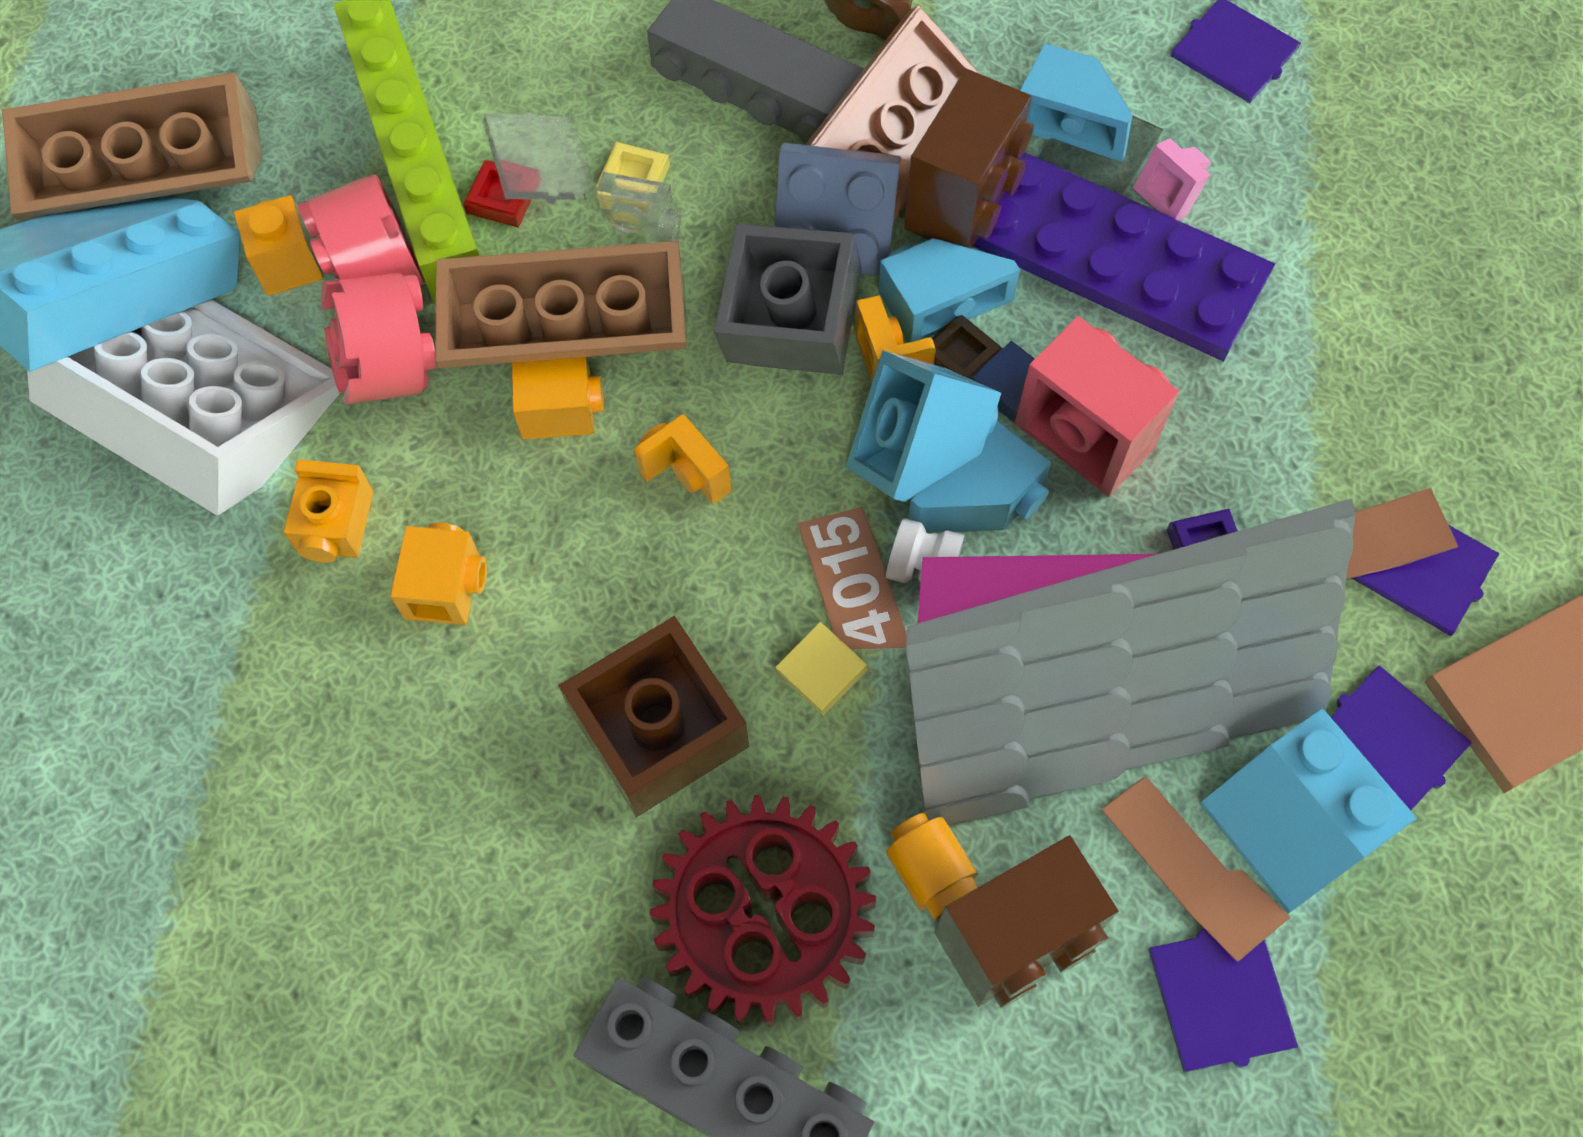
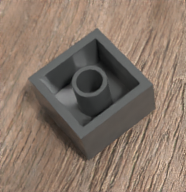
(789, 298)

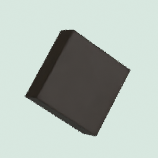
(963, 347)

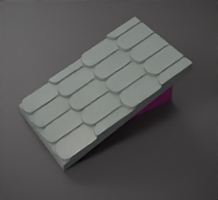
(1112, 662)

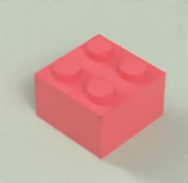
(1094, 405)

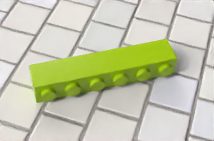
(406, 135)

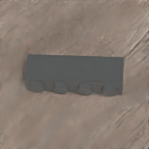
(749, 64)

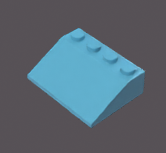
(108, 272)

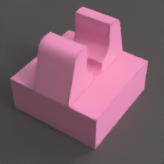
(1173, 178)

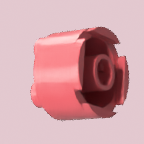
(358, 232)
(377, 337)

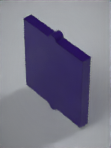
(1235, 49)
(1439, 585)
(1399, 735)
(1219, 1005)

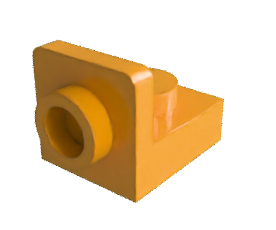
(879, 332)
(688, 454)

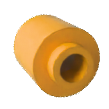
(931, 863)

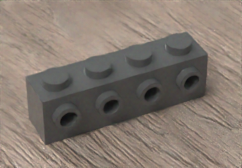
(707, 1077)

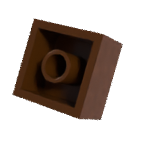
(968, 161)
(655, 715)
(1025, 921)

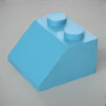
(919, 425)
(1306, 810)

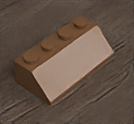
(130, 145)
(559, 304)

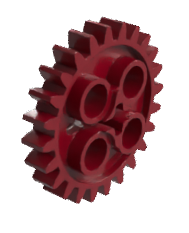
(710, 941)

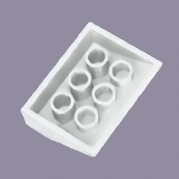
(192, 401)

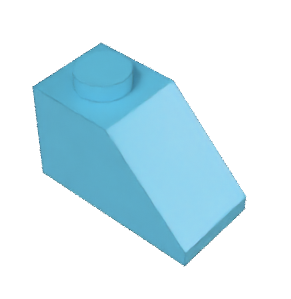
(1077, 103)
(943, 280)
(987, 490)

